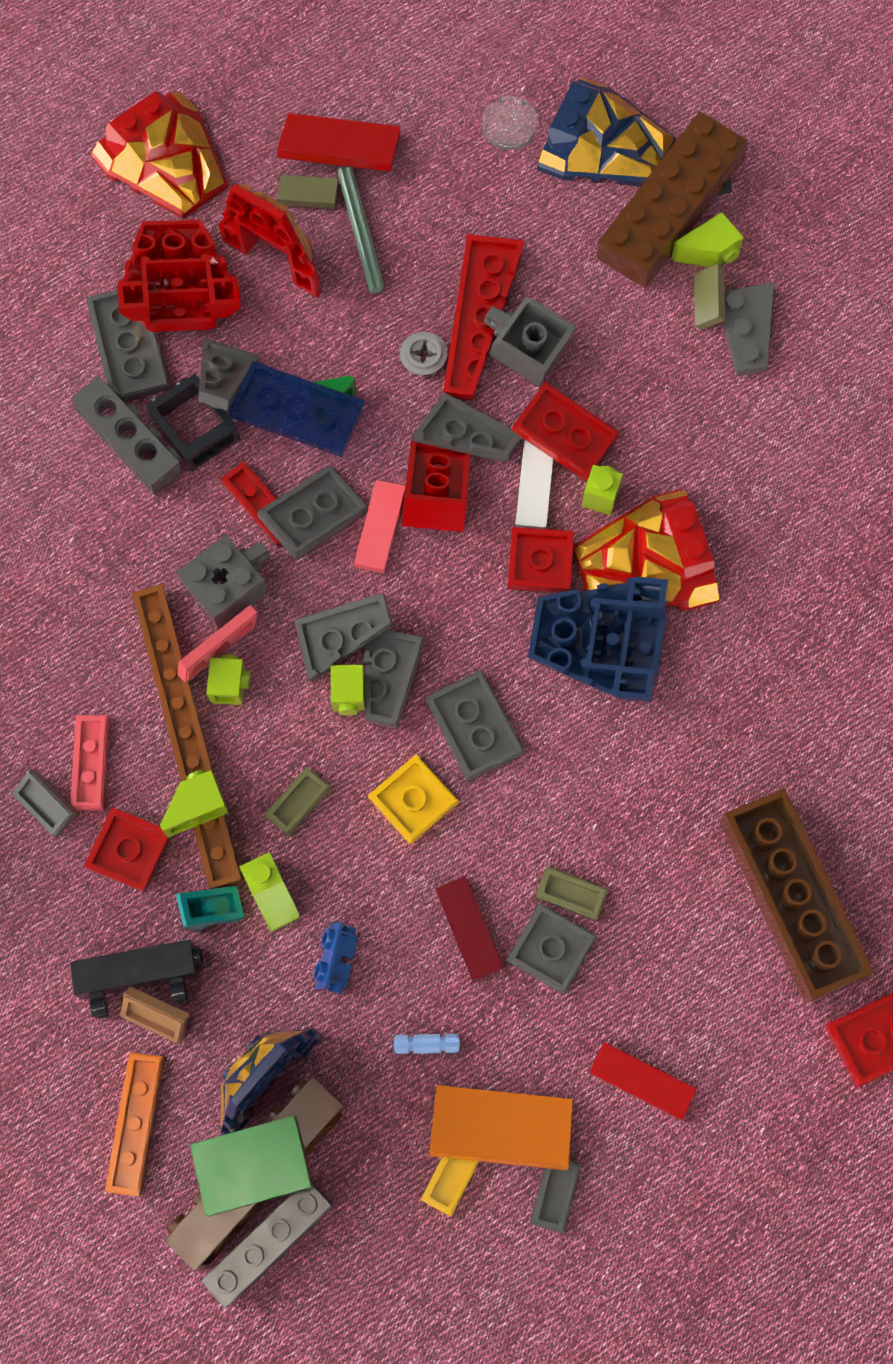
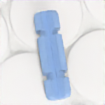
(426, 1043)

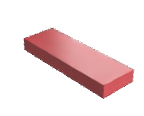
(380, 526)
(217, 643)
(90, 762)

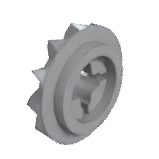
(413, 347)

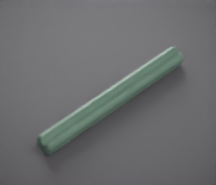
(361, 230)

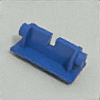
(330, 969)

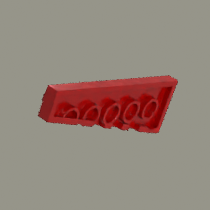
(484, 282)

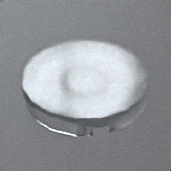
(509, 123)

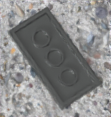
(127, 350)

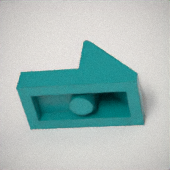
(209, 907)

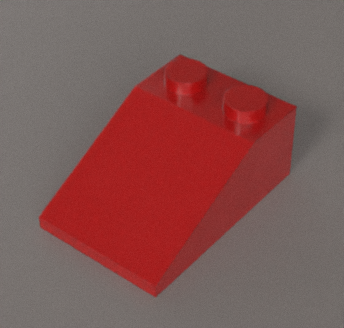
(436, 488)

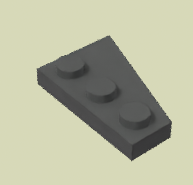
(748, 327)
(222, 373)
(466, 430)
(341, 631)
(390, 670)

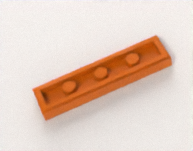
(134, 1124)

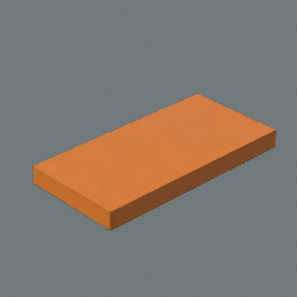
(501, 1127)

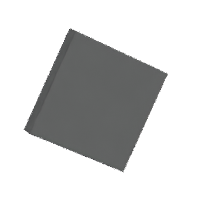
(551, 948)

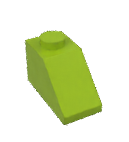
(709, 244)
(194, 803)
(270, 892)

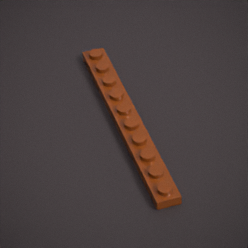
(184, 728)

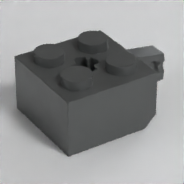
(514, 337)
(225, 563)

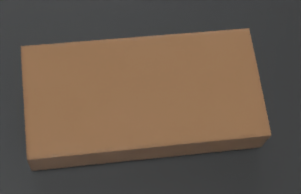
(154, 1015)

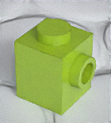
(602, 489)
(227, 680)
(347, 689)

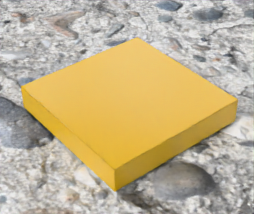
(413, 799)

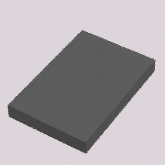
(312, 512)
(474, 726)

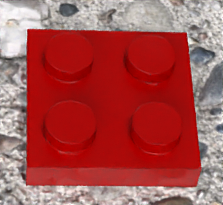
(540, 560)
(127, 850)

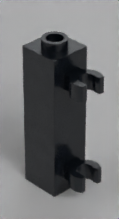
(136, 968)

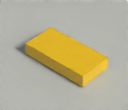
(449, 1184)

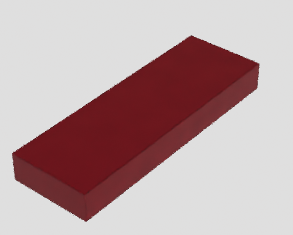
(469, 929)

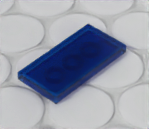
(297, 409)

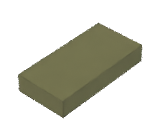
(308, 191)
(709, 297)
(297, 801)
(571, 893)

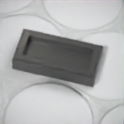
(44, 803)
(555, 1197)

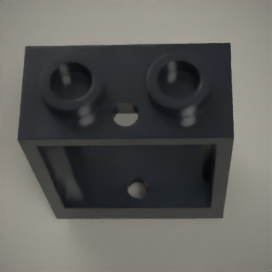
(207, 445)

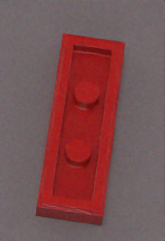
(249, 493)
(642, 1081)

